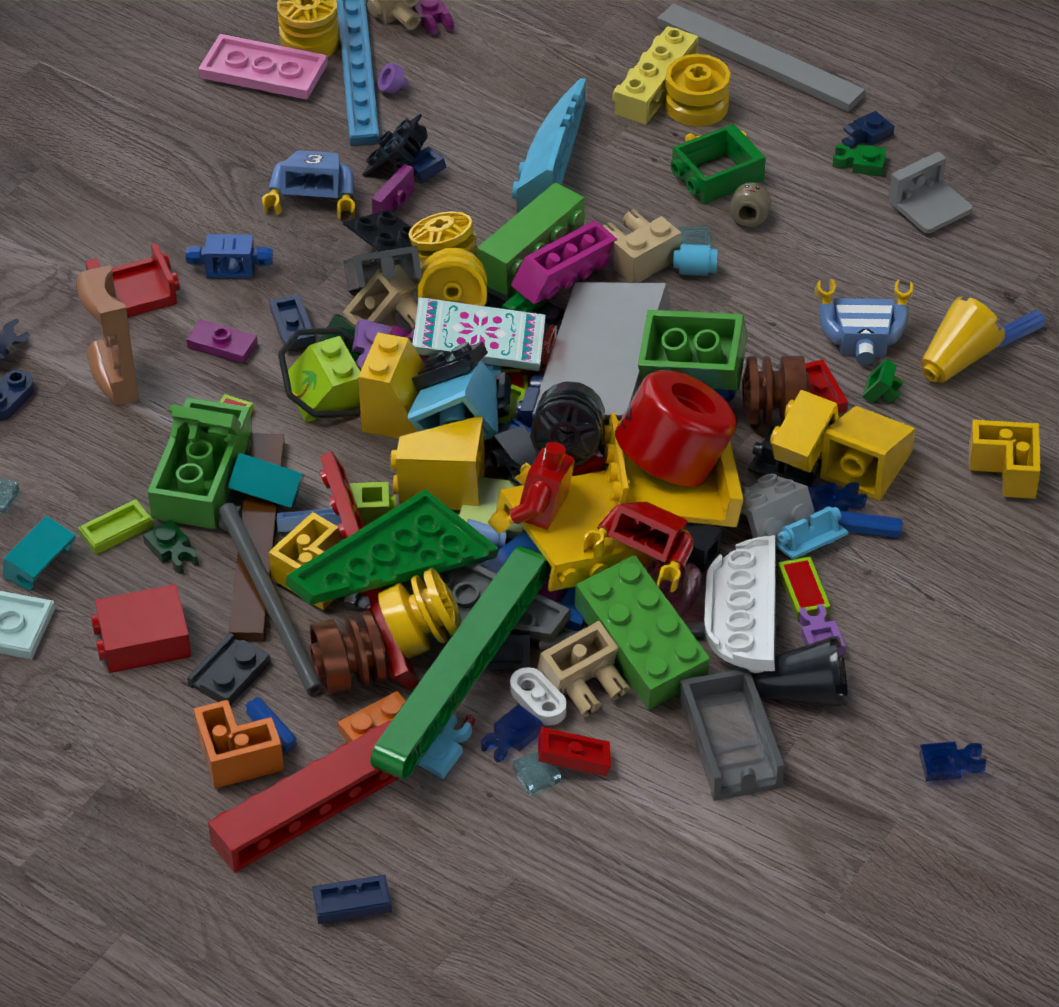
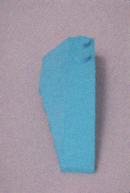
(551, 147)

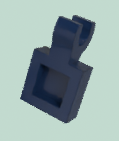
(868, 128)
(8, 337)

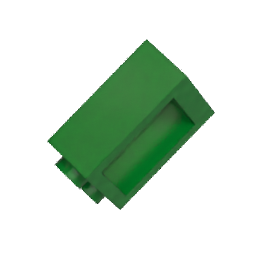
(724, 141)

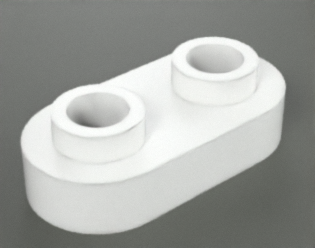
(542, 700)

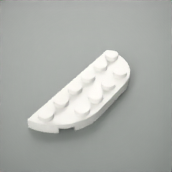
(742, 605)

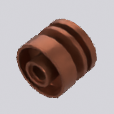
(770, 388)
(341, 654)

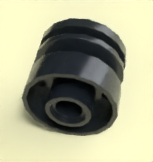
(570, 416)

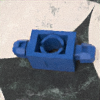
(229, 256)

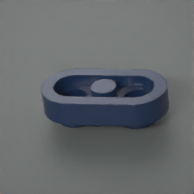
(15, 390)

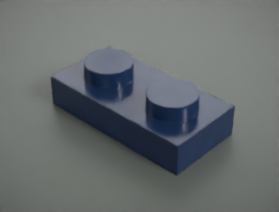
(290, 316)

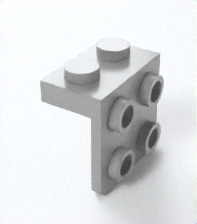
(925, 197)
(775, 504)

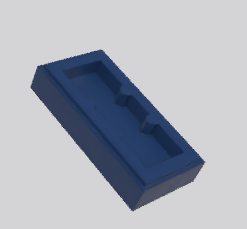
(351, 899)

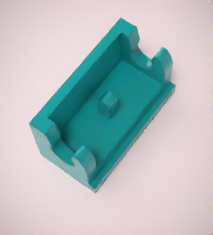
(266, 480)
(36, 552)

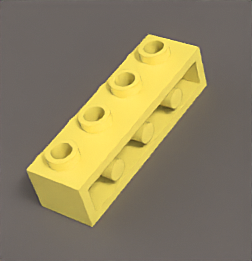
(645, 84)

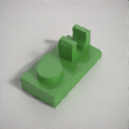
(216, 423)

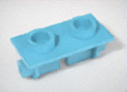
(799, 539)

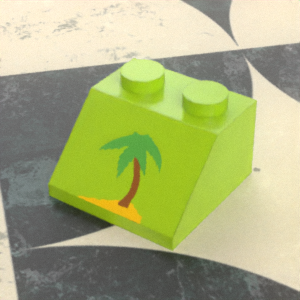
(325, 378)

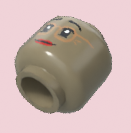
(750, 204)

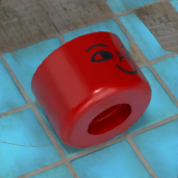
(676, 428)

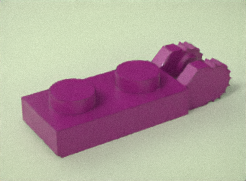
(432, 12)

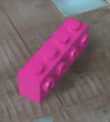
(564, 262)

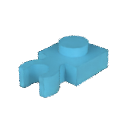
(445, 749)

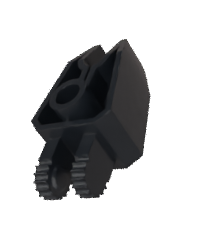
(512, 450)

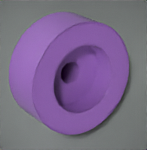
(392, 78)

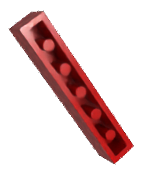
(299, 802)

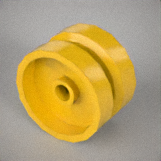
(697, 90)
(457, 269)

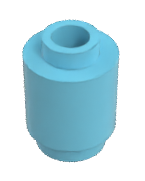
(695, 260)

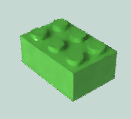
(695, 344)

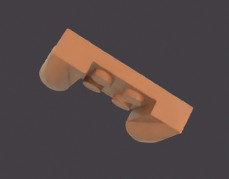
(111, 357)

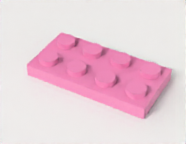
(263, 66)

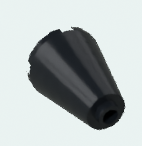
(807, 675)

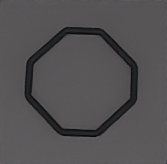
(313, 331)

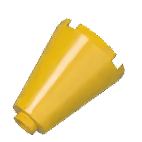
(961, 340)

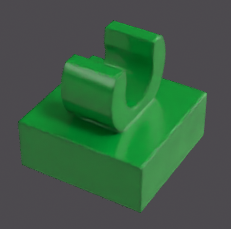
(882, 383)

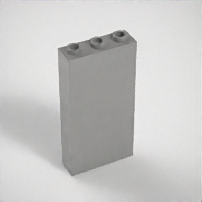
(603, 340)

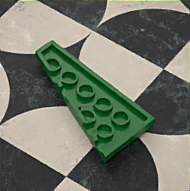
(393, 550)

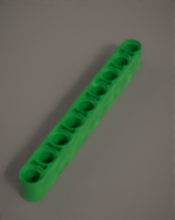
(460, 663)

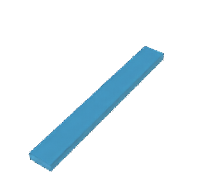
(358, 72)

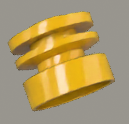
(309, 25)
(442, 232)
(418, 614)

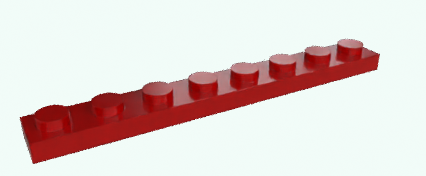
(344, 504)

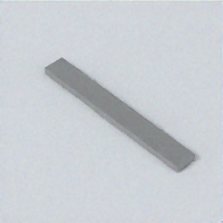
(764, 58)

